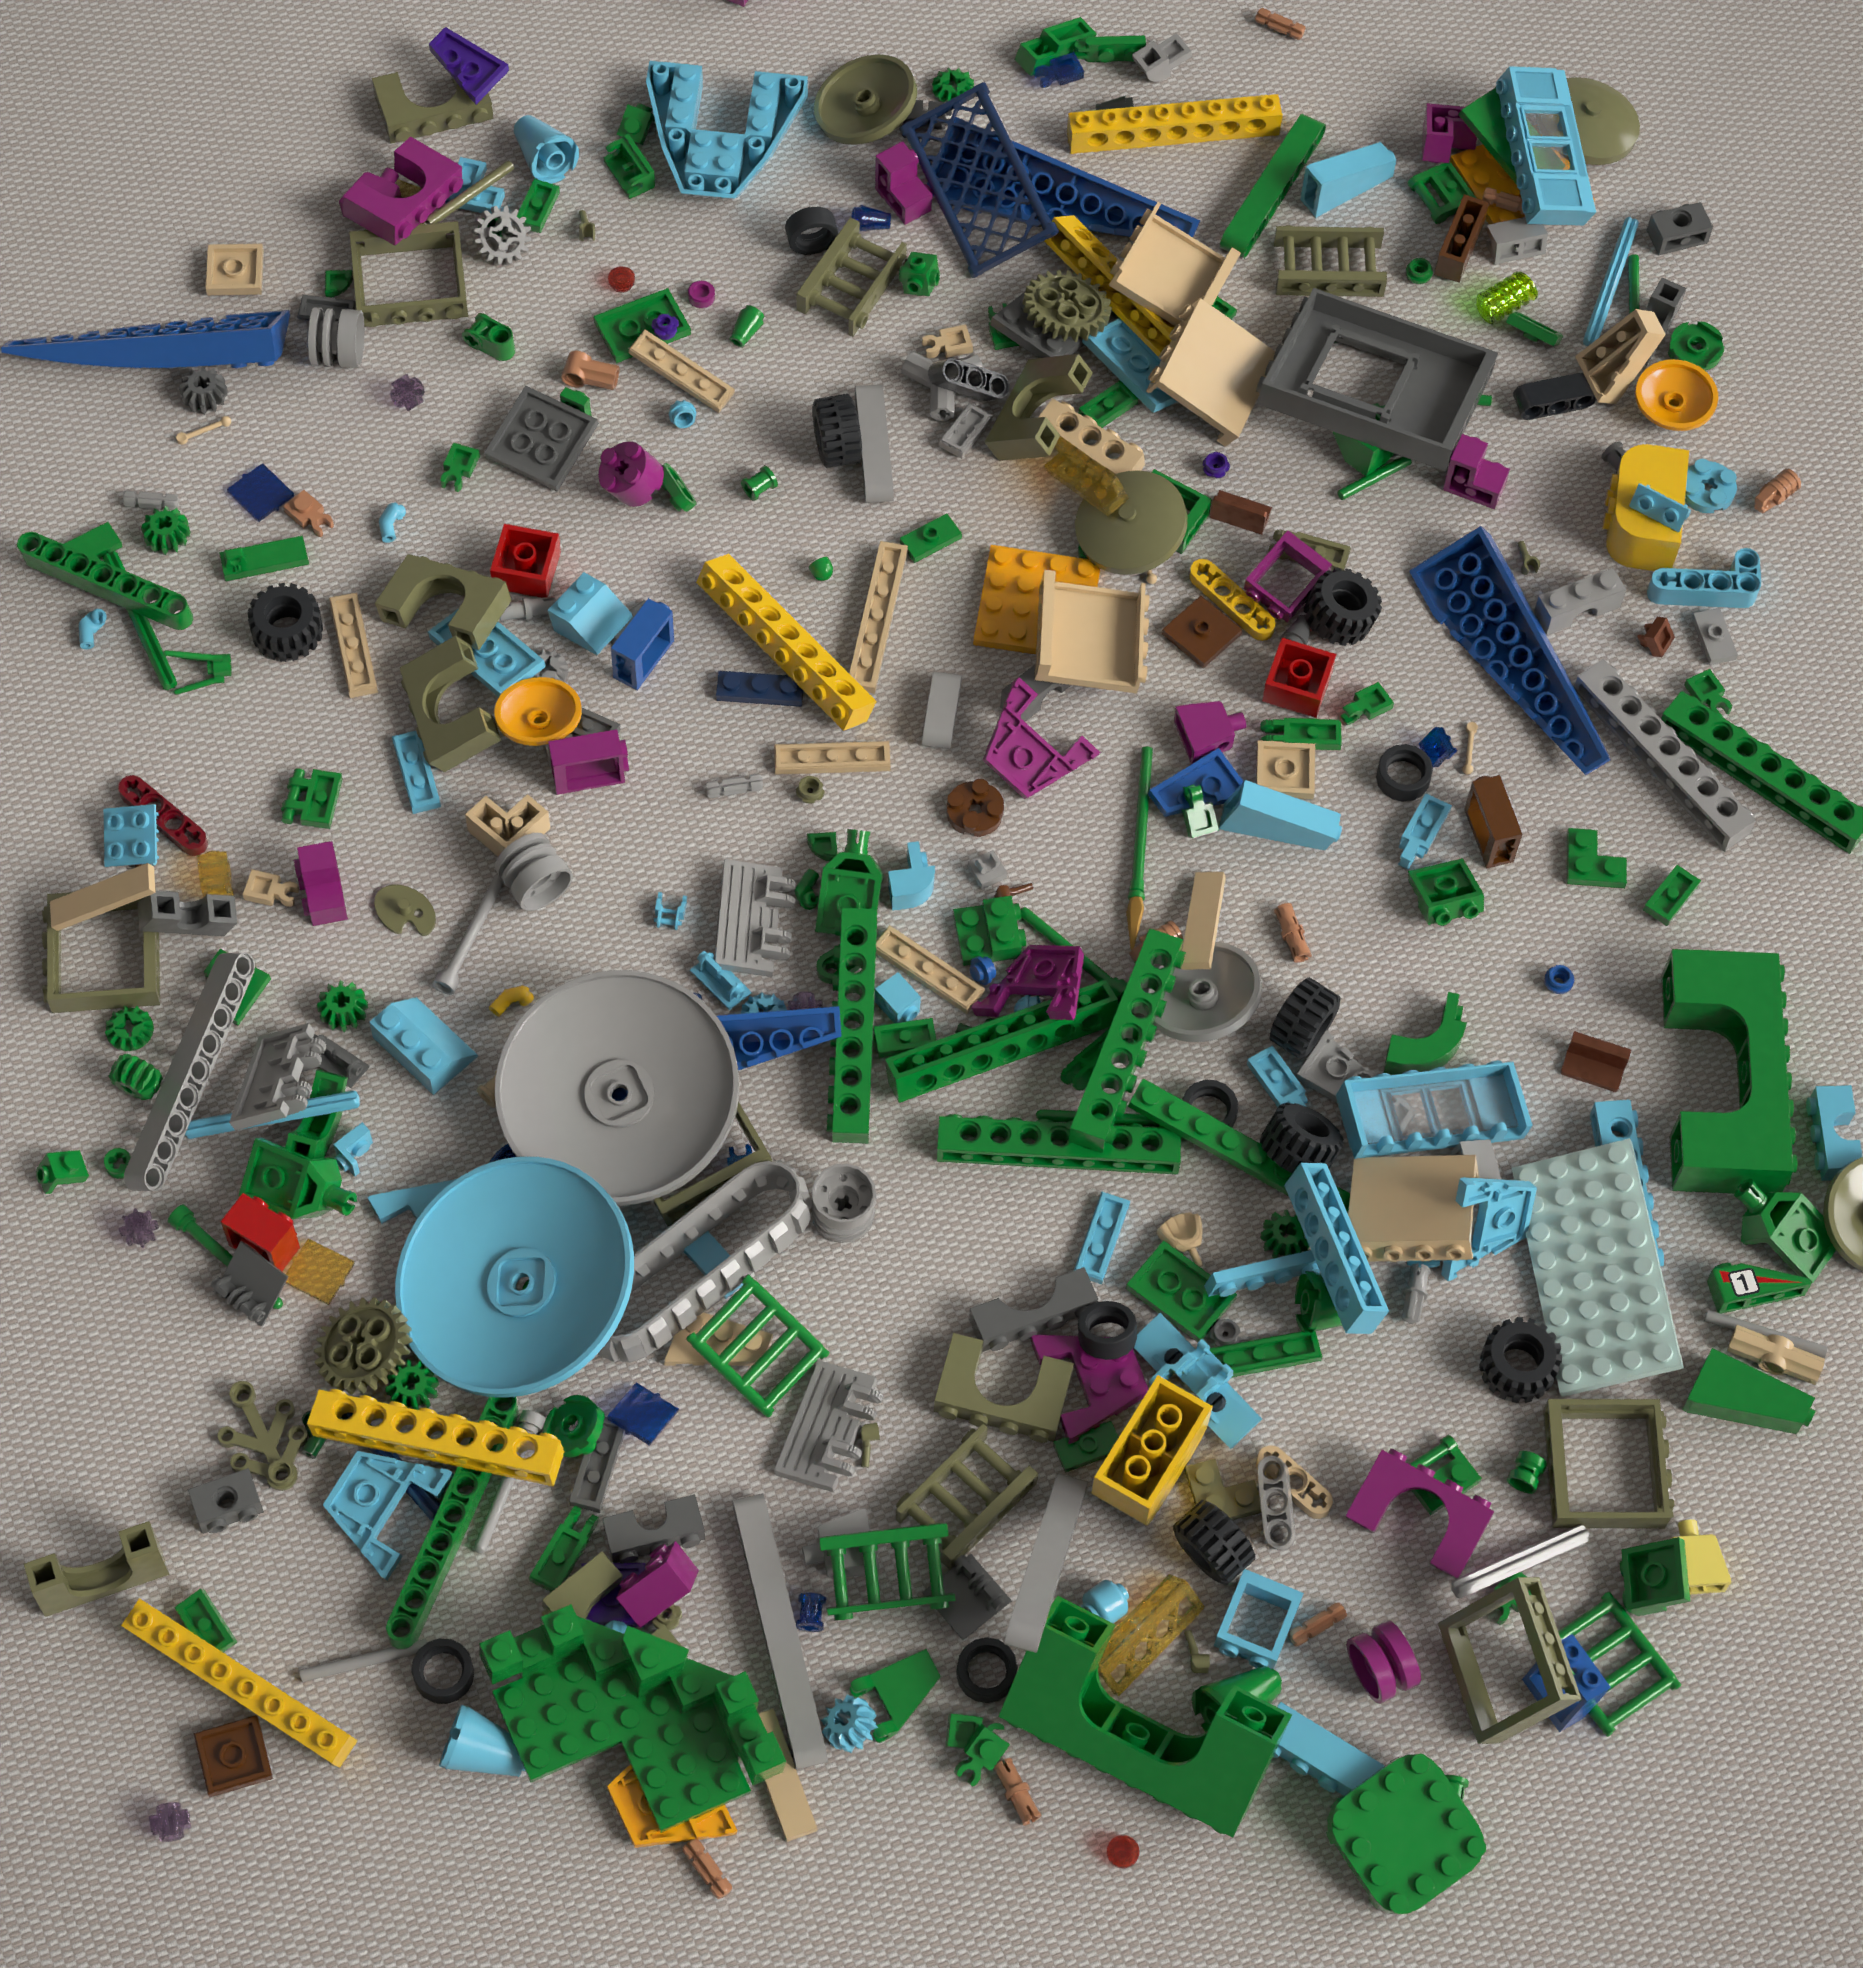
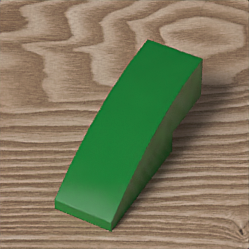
(1052, 43)

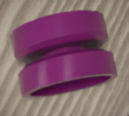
(1383, 1661)

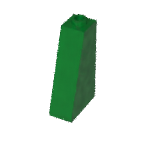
(1747, 1396)

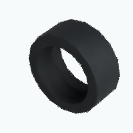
(806, 219)
(1407, 754)
(1218, 1090)
(1109, 1347)
(979, 1646)
(436, 1647)

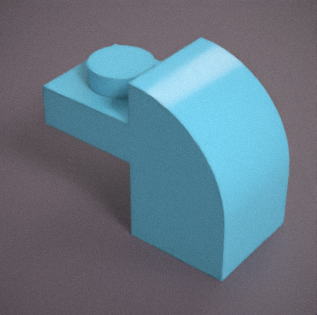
(913, 885)

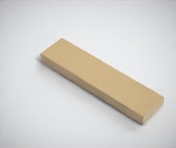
(681, 371)
(353, 645)
(832, 757)
(102, 897)
(1203, 920)
(928, 969)
(787, 1789)

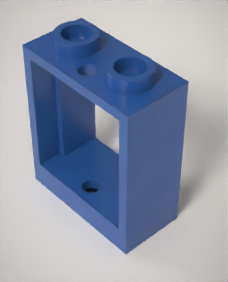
(642, 644)
(1588, 1678)

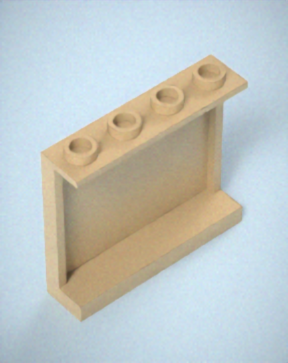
(1169, 268)
(1212, 368)
(1091, 635)
(1409, 1207)

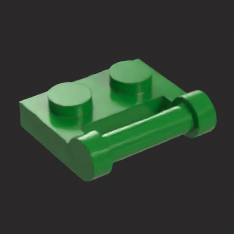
(1447, 185)
(1457, 1470)

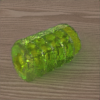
(1506, 297)

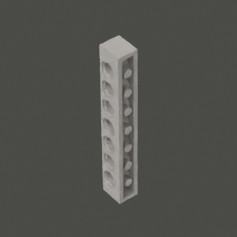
(1665, 768)

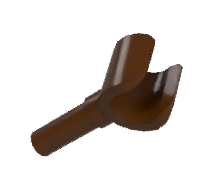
(1005, 890)

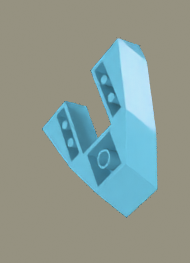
(713, 160)

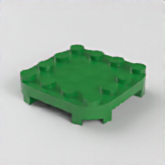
(1405, 1834)

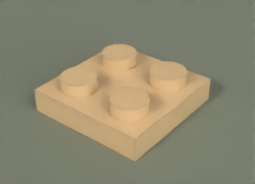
(234, 269)
(1286, 768)

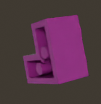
(1443, 131)
(899, 184)
(1473, 476)
(320, 877)
(664, 1582)

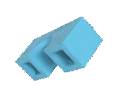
(1830, 1108)

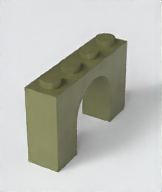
(406, 119)
(1014, 431)
(422, 578)
(425, 683)
(1035, 1416)
(589, 1587)
(63, 1588)

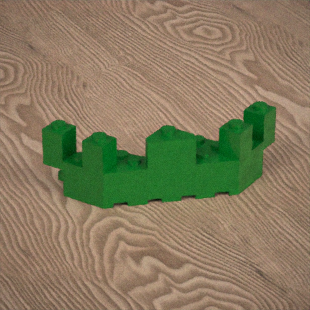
(607, 1688)

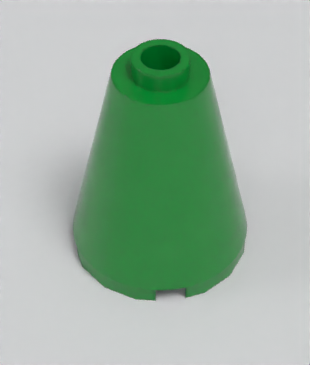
(1315, 1304)
(1261, 1682)

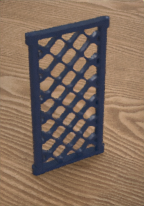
(908, 131)

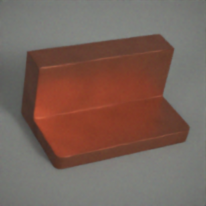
(1240, 512)
(1595, 1061)

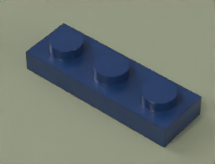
(758, 689)

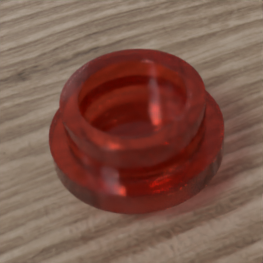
(621, 279)
(1123, 1851)

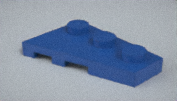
(1211, 772)

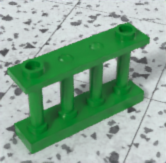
(868, 1544)

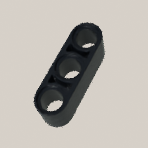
(957, 379)
(1553, 396)

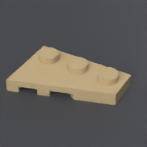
(683, 1353)

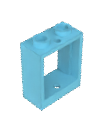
(1272, 1593)

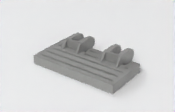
(747, 922)
(272, 1078)
(826, 1427)

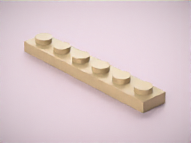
(878, 614)

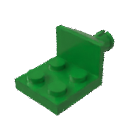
(848, 882)
(295, 1182)
(1788, 1226)

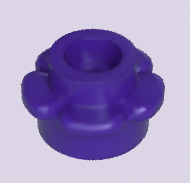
(665, 332)
(1216, 459)

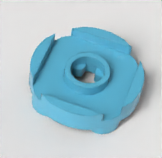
(1715, 474)

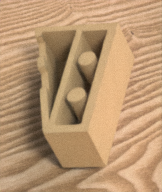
(1620, 354)

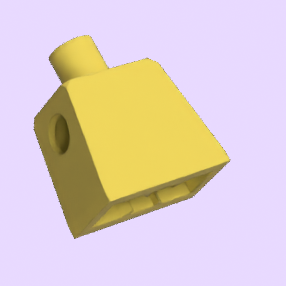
(1704, 1560)

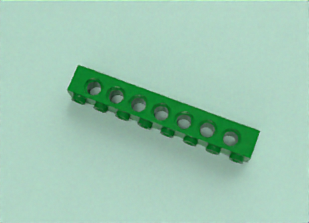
(1769, 785)
(1156, 949)
(997, 1043)
(853, 1127)
(1045, 1154)

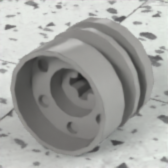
(334, 337)
(533, 871)
(839, 1188)

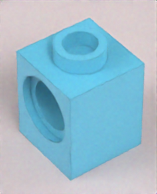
(898, 999)

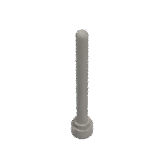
(447, 979)
(532, 1423)

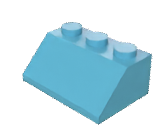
(421, 1043)

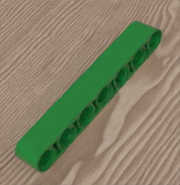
(1273, 185)
(113, 589)

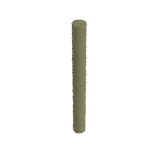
(470, 193)

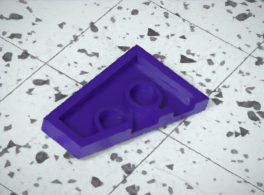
(468, 64)

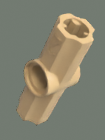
(1776, 1354)

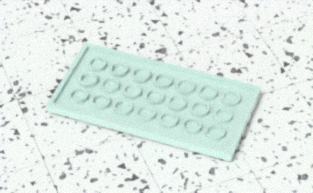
(1599, 1268)

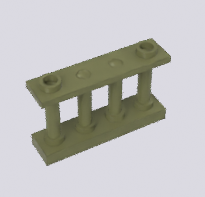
(837, 257)
(1341, 282)
(996, 1504)

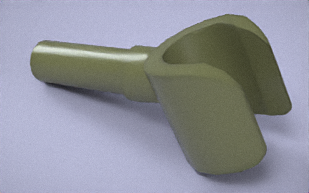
(586, 228)
(1527, 559)
(869, 1433)
(1199, 1662)

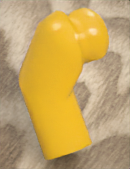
(509, 996)

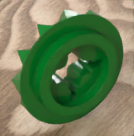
(945, 91)
(141, 1033)

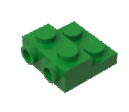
(1446, 892)
(989, 930)
(1654, 1576)

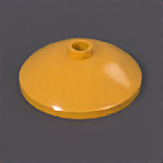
(1679, 385)
(538, 711)

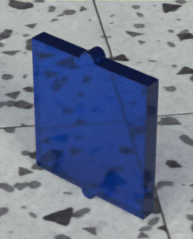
(260, 492)
(642, 1414)

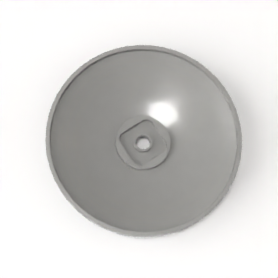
(612, 1035)

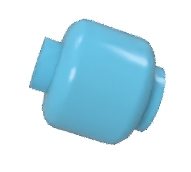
(1107, 1600)

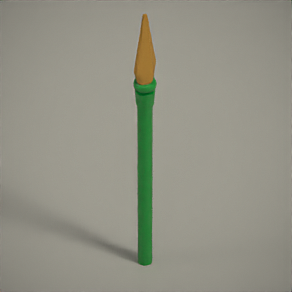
(1136, 889)

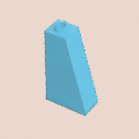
(1345, 177)
(1279, 817)

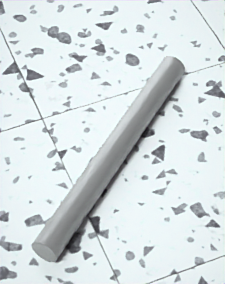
(1731, 1322)
(359, 1661)

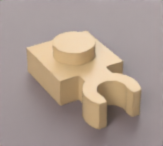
(952, 341)
(266, 887)

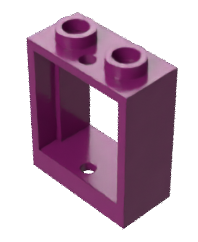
(1300, 553)
(588, 761)

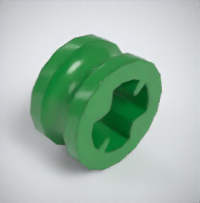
(112, 1157)

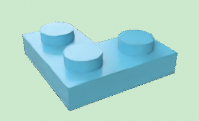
(471, 173)

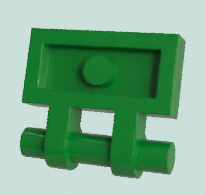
(320, 798)

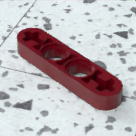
(165, 813)

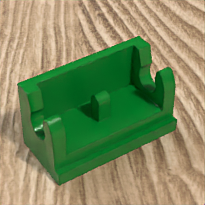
(629, 167)

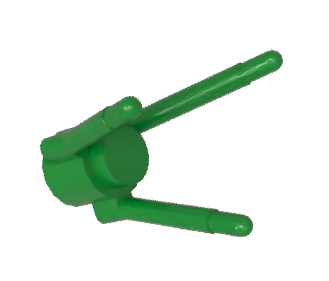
(217, 664)

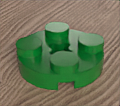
(1700, 333)
(589, 1427)

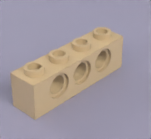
(1086, 428)

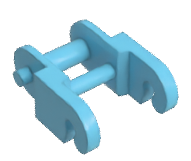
(659, 910)

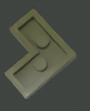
(1235, 1500)

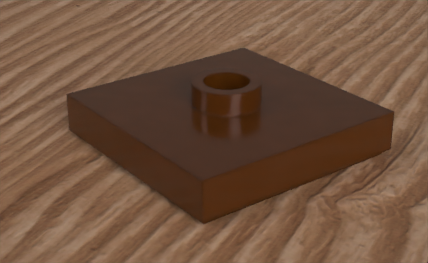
(1201, 632)
(233, 1756)

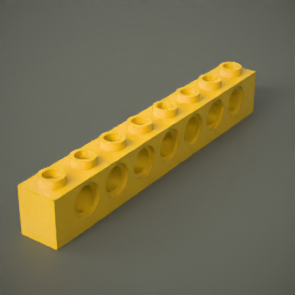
(1174, 123)
(1093, 260)
(786, 642)
(538, 1468)
(239, 1683)

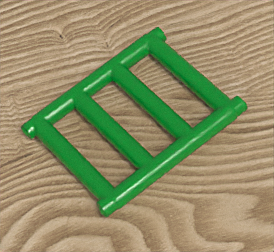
(721, 1361)
(1647, 1655)

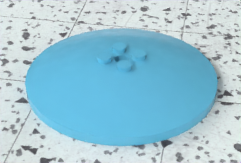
(475, 1246)

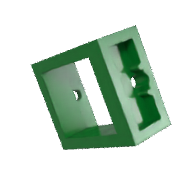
(1197, 504)

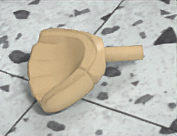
(1183, 1233)

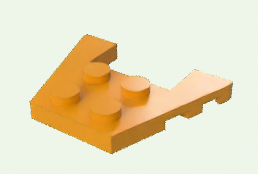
(642, 1827)

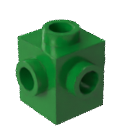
(919, 274)

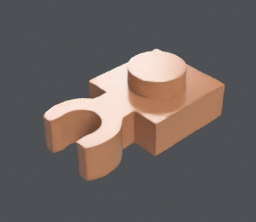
(306, 511)

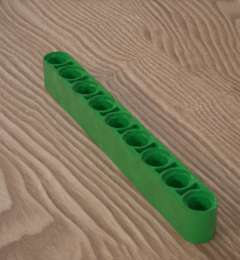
(444, 1532)

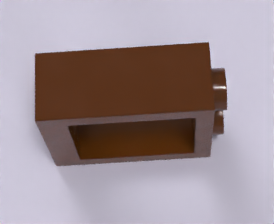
(1493, 821)

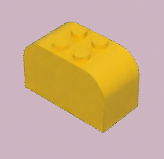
(1632, 536)
(1152, 1451)

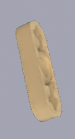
(1316, 1492)

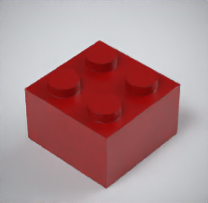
(526, 560)
(1299, 677)
(262, 1230)

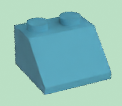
(589, 614)

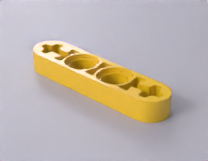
(1235, 597)

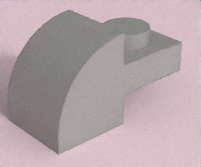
(1159, 59)

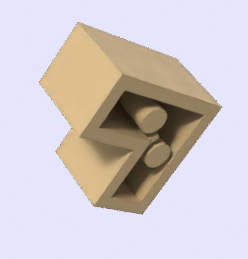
(499, 829)

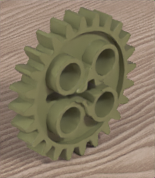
(1066, 305)
(363, 1345)

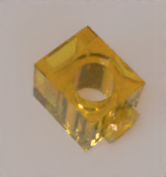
(215, 873)

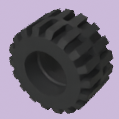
(837, 430)
(1351, 592)
(282, 603)
(1304, 1018)
(1300, 1136)
(1525, 1337)
(1214, 1542)

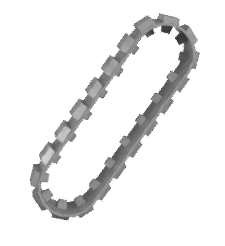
(730, 1272)

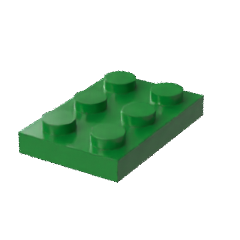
(625, 323)
(1177, 1290)

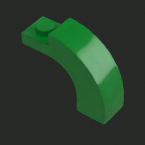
(1431, 1051)
(317, 1132)

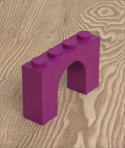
(397, 217)
(1393, 1476)

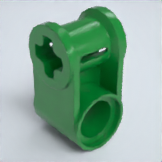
(490, 337)

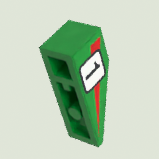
(1750, 1286)

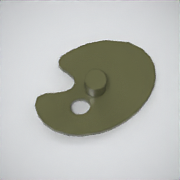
(397, 905)

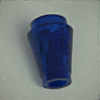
(871, 218)

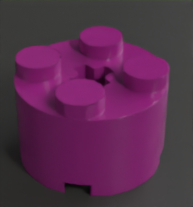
(630, 473)

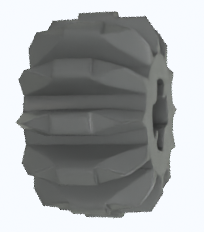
(203, 390)

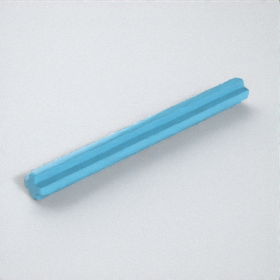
(1611, 281)
(315, 1107)

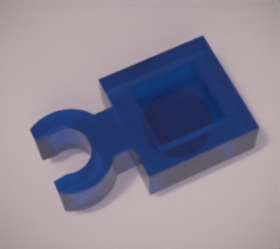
(1063, 69)

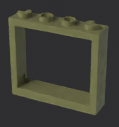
(421, 238)
(98, 1000)
(686, 1200)
(1658, 1447)
(1546, 1649)

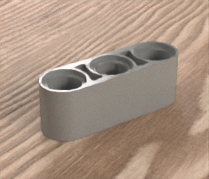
(942, 710)
(1270, 1488)

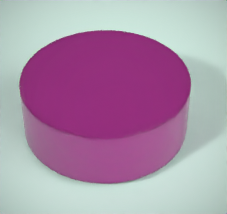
(701, 294)

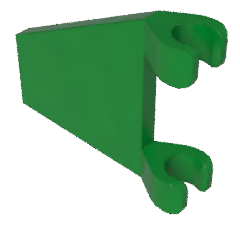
(900, 1690)

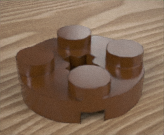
(971, 822)

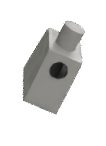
(853, 1559)

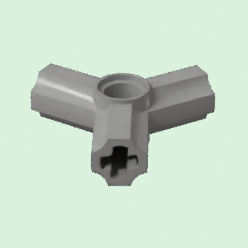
(941, 399)

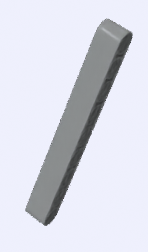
(189, 1072)
(1046, 1563)
(780, 1632)

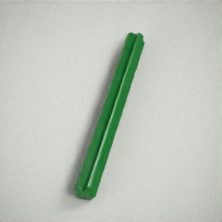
(147, 636)

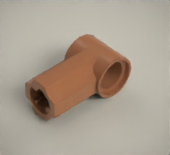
(583, 370)

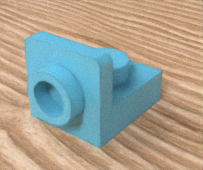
(352, 1144)

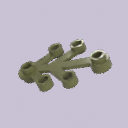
(265, 1441)

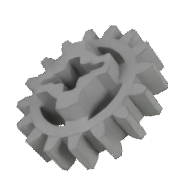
(502, 223)

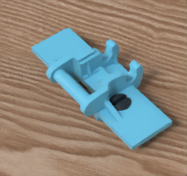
(1202, 1372)

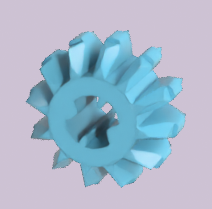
(849, 1723)

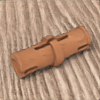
(1292, 932)
(1017, 1791)

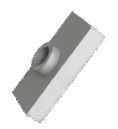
(965, 430)
(1714, 636)

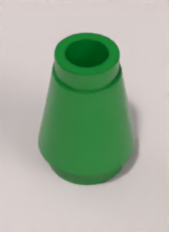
(747, 324)

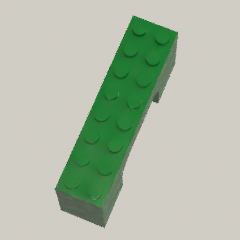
(1744, 1003)
(1201, 1775)

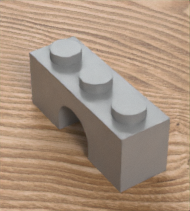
(1598, 592)

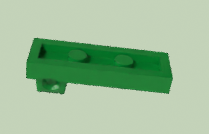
(264, 558)

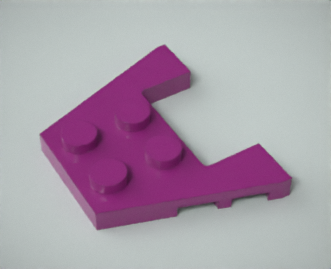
(1023, 755)
(1040, 972)
(1107, 1384)

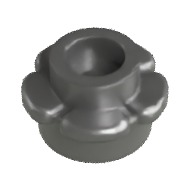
(1222, 1326)

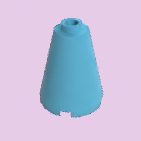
(545, 149)
(480, 1746)

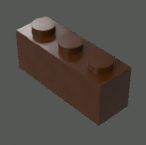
(1461, 238)

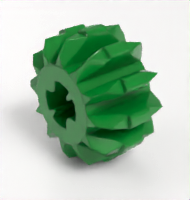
(165, 530)
(337, 1016)
(135, 1077)
(1275, 1231)
(424, 1385)

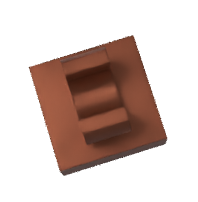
(1657, 636)

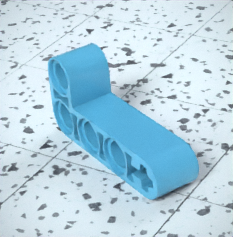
(1670, 585)

